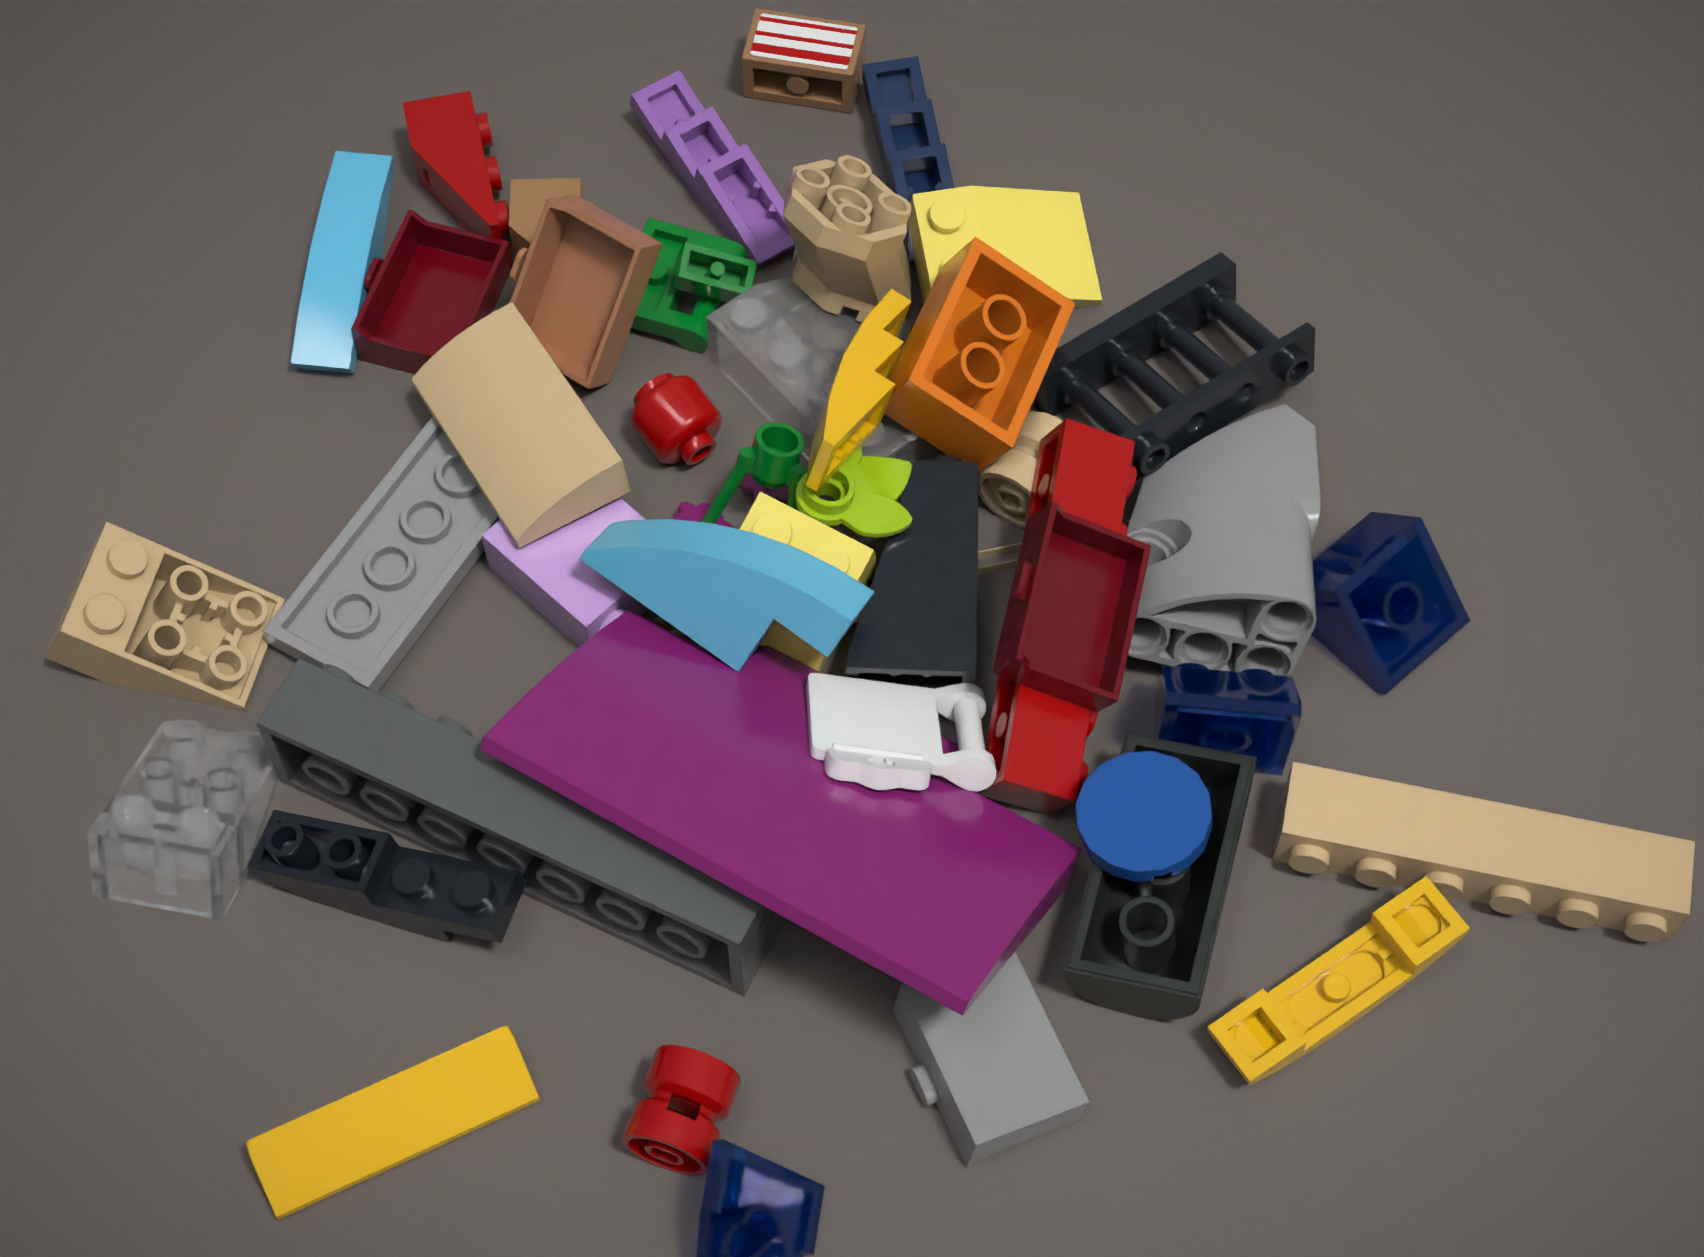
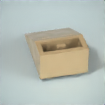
(163, 622)

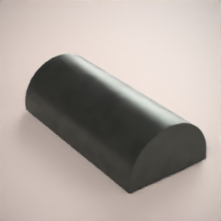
(1153, 941)

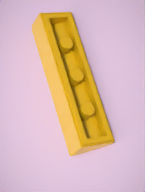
(391, 1121)

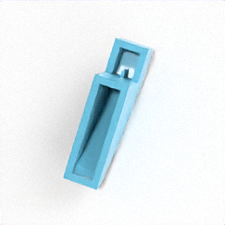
(727, 584)

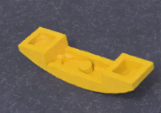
(1340, 984)

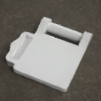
(891, 733)

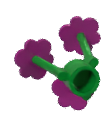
(766, 467)

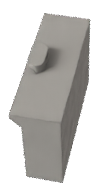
(994, 1068)

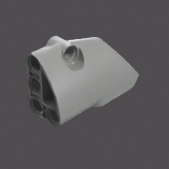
(1231, 548)

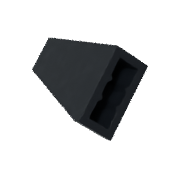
(925, 595)

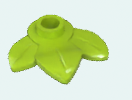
(864, 496)

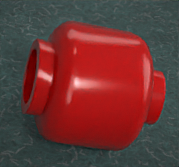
(676, 419)

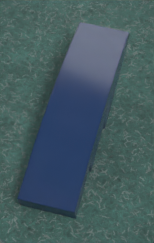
(905, 131)

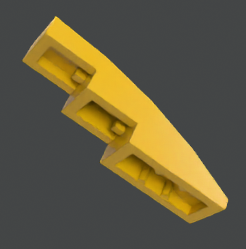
(859, 390)

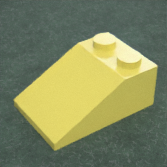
(1030, 227)

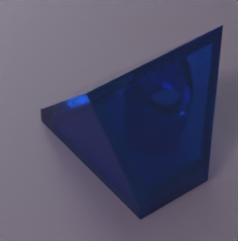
(756, 1207)

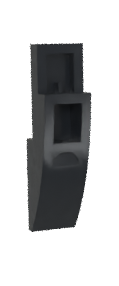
(386, 883)

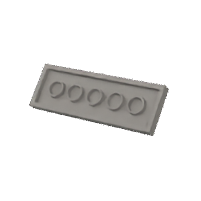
(389, 566)

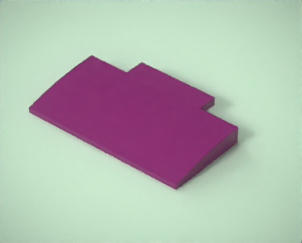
(725, 781)

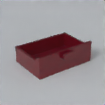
(427, 292)
(1072, 609)

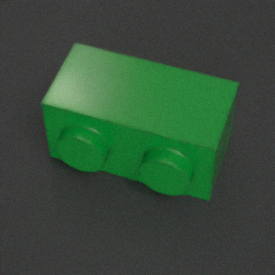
(712, 272)

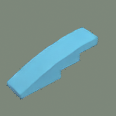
(342, 248)

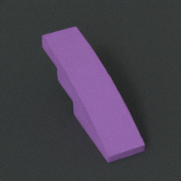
(714, 167)

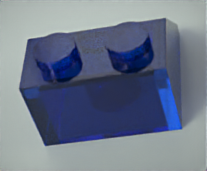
(1385, 599)
(1229, 712)

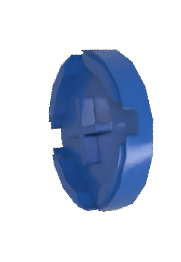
(1144, 816)

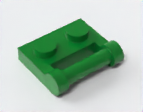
(659, 302)

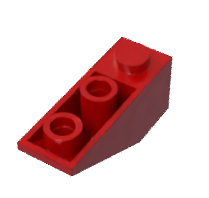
(451, 161)

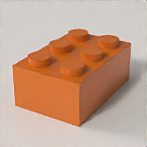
(977, 355)

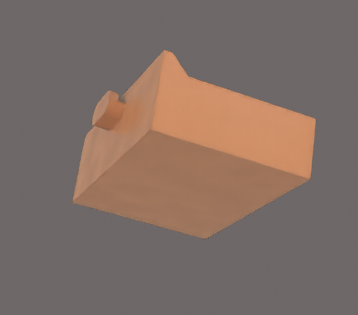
(582, 286)

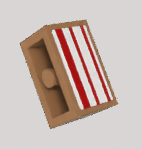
(803, 60)

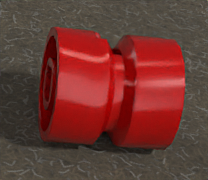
(685, 1100)

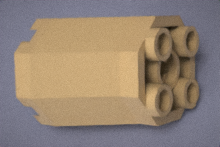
(846, 235)

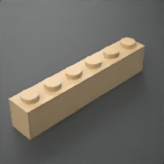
(1485, 852)

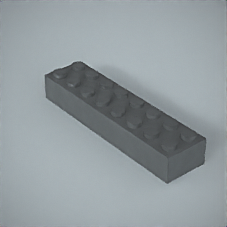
(453, 799)

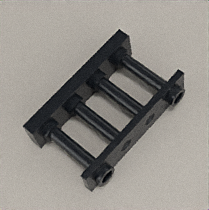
(1165, 322)

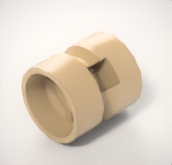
(1008, 480)

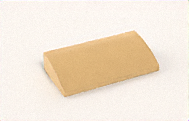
(520, 427)

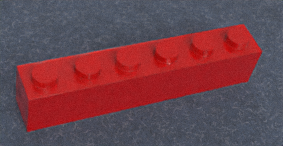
(1032, 734)

